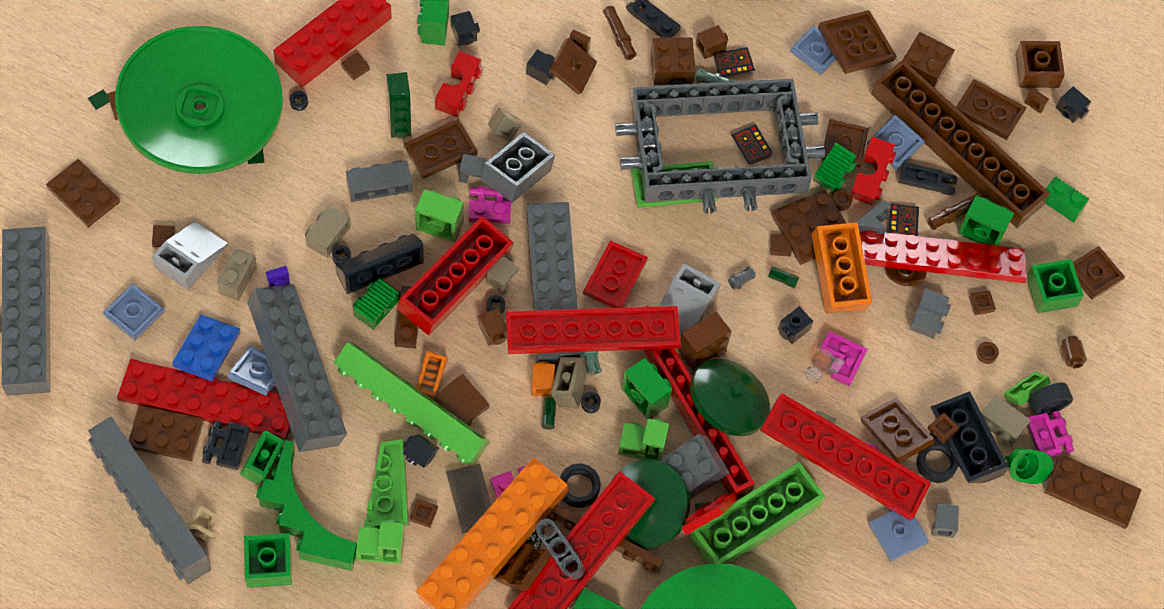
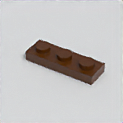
(406, 330)

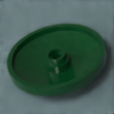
(729, 397)
(671, 506)

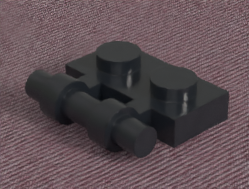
(232, 447)

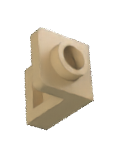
(202, 523)

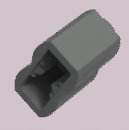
(929, 313)

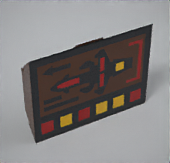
(733, 61)
(752, 144)
(903, 219)

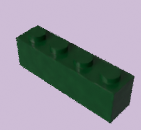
(399, 104)

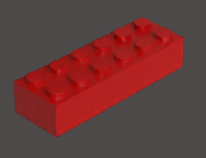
(330, 37)
(454, 276)

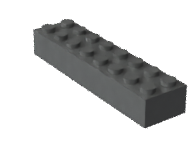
(551, 263)
(25, 311)
(296, 368)
(148, 501)

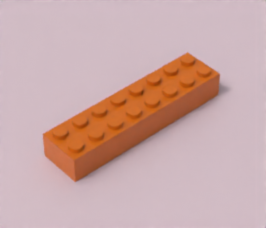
(493, 539)

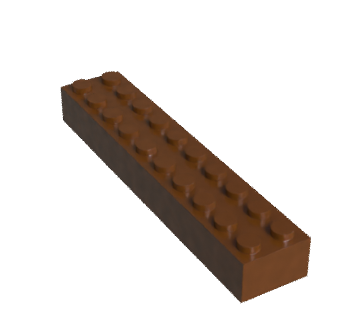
(959, 142)

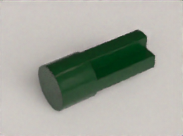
(783, 277)
(549, 410)

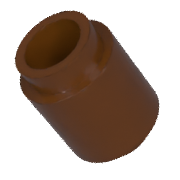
(1073, 352)

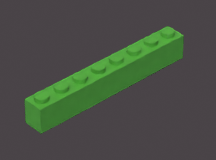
(411, 402)

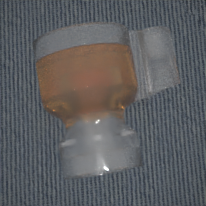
(823, 362)

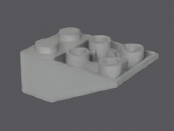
(188, 254)
(692, 294)

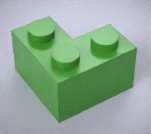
(644, 441)
(381, 544)

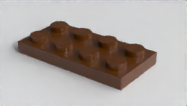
(1093, 491)

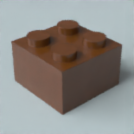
(929, 58)
(673, 60)
(1040, 64)
(705, 340)

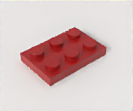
(615, 275)
(709, 512)

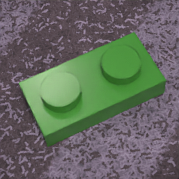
(1024, 389)

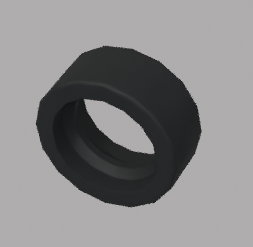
(1051, 398)
(586, 470)
(927, 472)

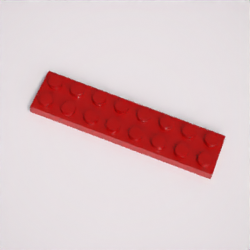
(944, 256)
(593, 330)
(194, 396)
(845, 456)
(593, 541)

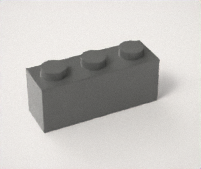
(379, 181)

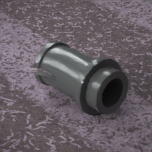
(736, 281)

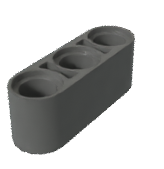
(553, 541)

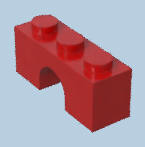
(452, 98)
(867, 186)

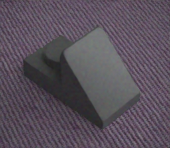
(873, 219)

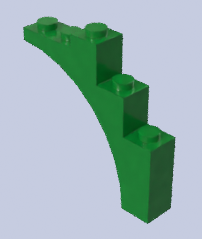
(315, 542)

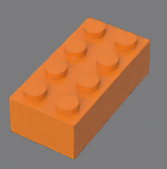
(841, 268)

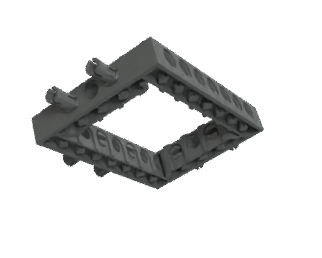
(714, 98)

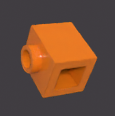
(543, 378)

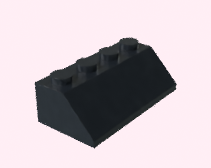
(380, 262)
(973, 442)

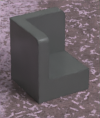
(471, 167)
(946, 520)

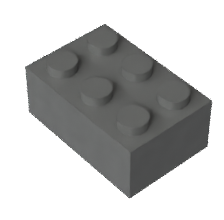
(517, 167)
(697, 464)

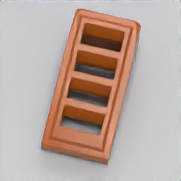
(430, 356)

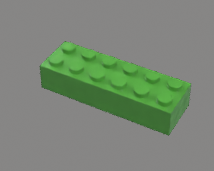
(758, 516)

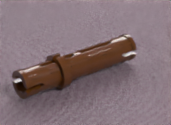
(623, 40)
(939, 220)

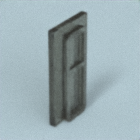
(468, 494)

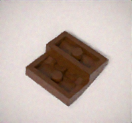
(462, 400)
(523, 567)

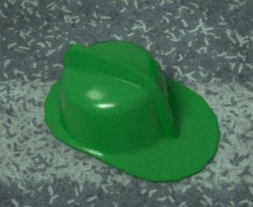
(1029, 465)

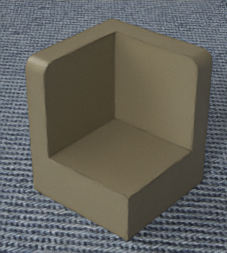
(504, 124)
(501, 274)

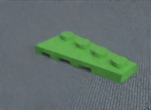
(389, 487)

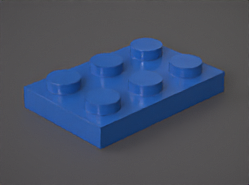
(206, 347)

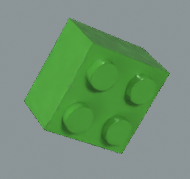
(439, 215)

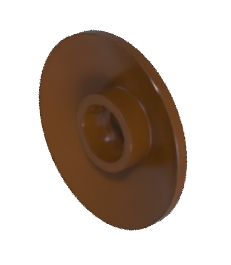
(905, 277)

